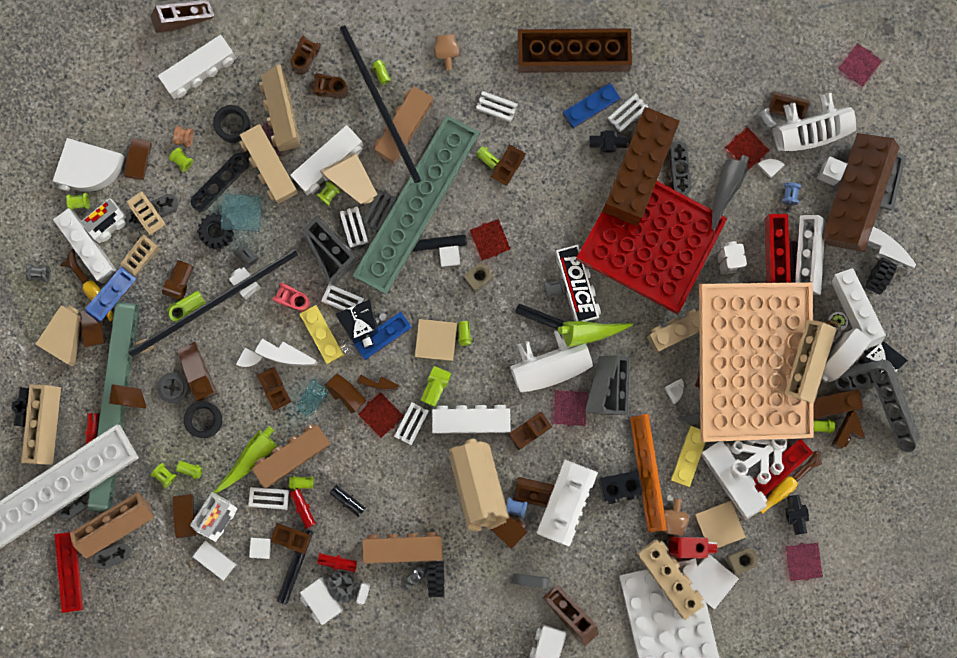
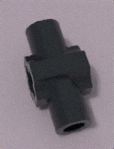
(608, 141)
(20, 415)
(797, 514)

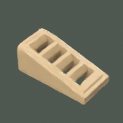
(136, 200)
(134, 251)

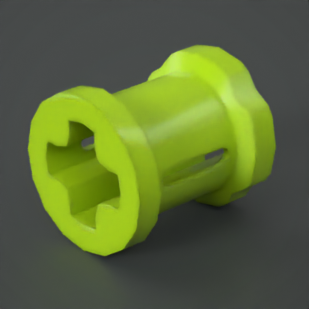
(181, 159)
(328, 193)
(78, 201)
(169, 476)

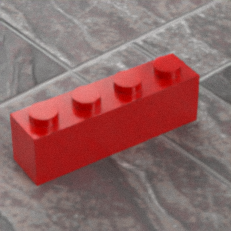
(777, 248)

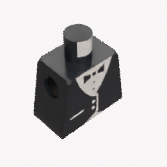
(360, 323)
(883, 352)

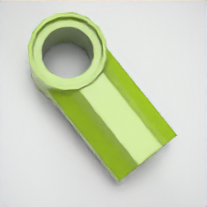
(187, 305)
(437, 382)

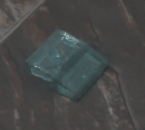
(241, 212)

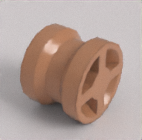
(183, 136)

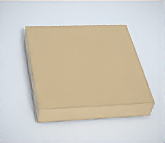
(436, 340)
(720, 524)

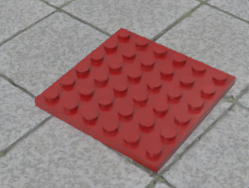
(660, 253)

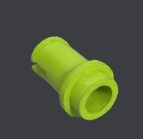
(381, 72)
(487, 157)
(464, 333)
(823, 426)
(189, 469)
(301, 482)

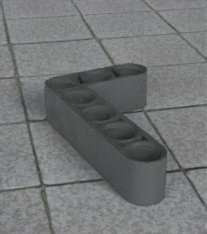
(887, 398)

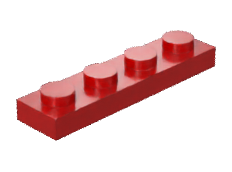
(791, 460)
(68, 573)

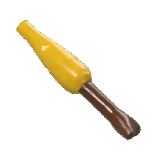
(89, 287)
(790, 483)

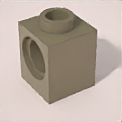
(472, 282)
(733, 560)

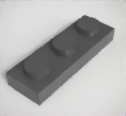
(891, 191)

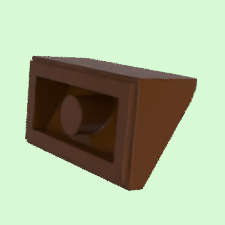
(778, 100)
(127, 396)
(533, 492)

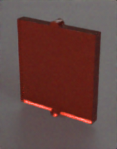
(749, 145)
(490, 239)
(381, 415)

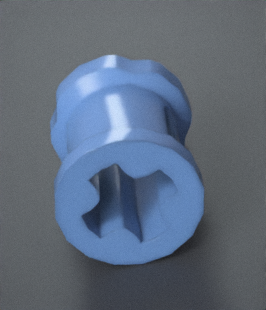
(795, 187)
(516, 507)

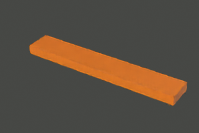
(648, 473)

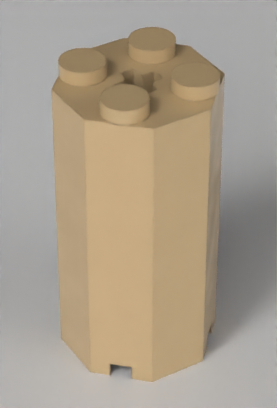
(478, 485)

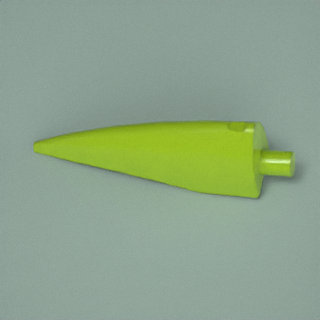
(582, 332)
(256, 448)

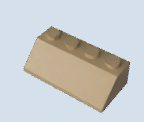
(280, 109)

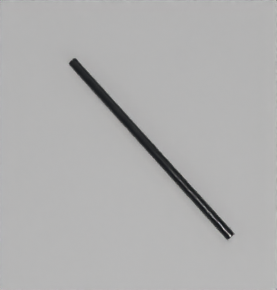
(380, 104)
(212, 303)

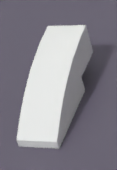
(890, 249)
(284, 354)

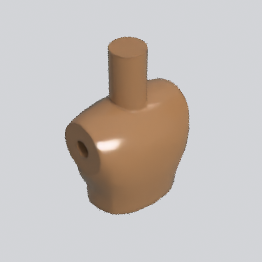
(446, 48)
(675, 519)

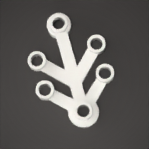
(761, 455)

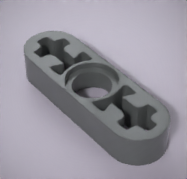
(674, 156)
(163, 201)

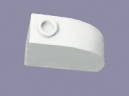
(87, 167)
(844, 353)

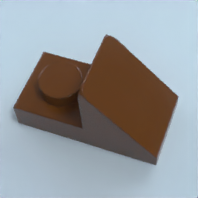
(849, 426)

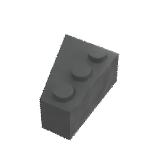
(331, 251)
(610, 386)

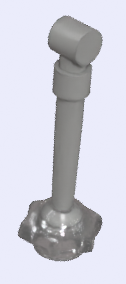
(347, 346)

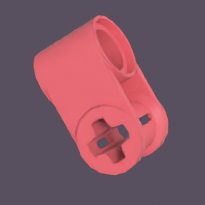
(288, 297)

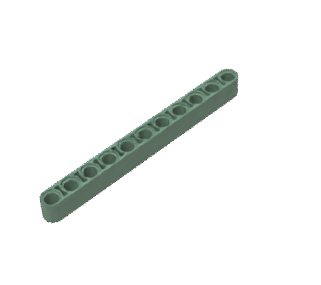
(118, 374)

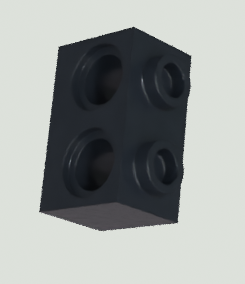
(619, 482)

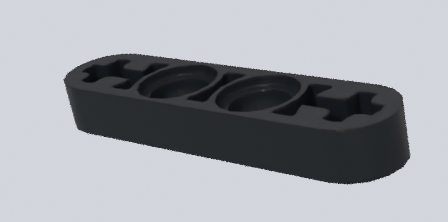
(222, 184)

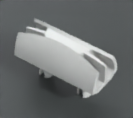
(815, 130)
(551, 367)
(566, 502)

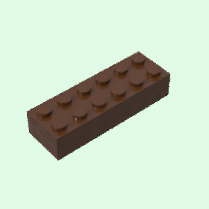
(574, 50)
(641, 166)
(860, 192)

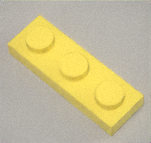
(321, 334)
(688, 458)

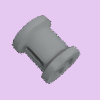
(766, 120)

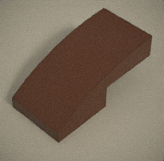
(137, 159)
(508, 165)
(91, 330)
(383, 384)
(274, 388)
(343, 389)
(529, 430)
(183, 515)
(290, 538)

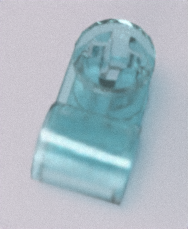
(313, 397)

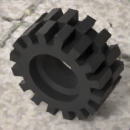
(204, 232)
(881, 276)
(435, 578)

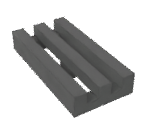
(386, 196)

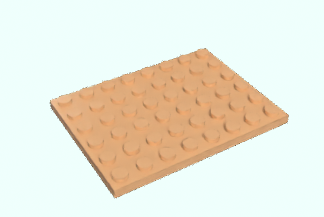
(747, 359)

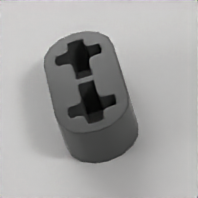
(78, 508)
(110, 552)
(529, 580)

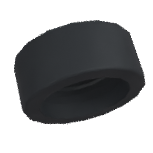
(221, 113)
(202, 405)

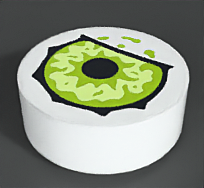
(841, 318)

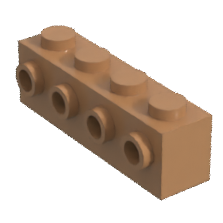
(406, 120)
(291, 456)
(112, 525)
(402, 548)

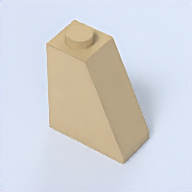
(351, 178)
(62, 335)

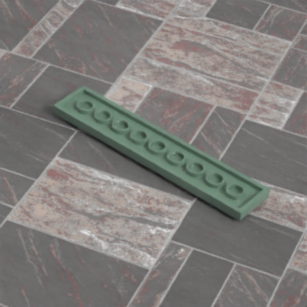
(416, 205)

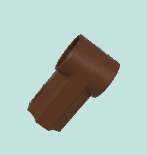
(176, 285)

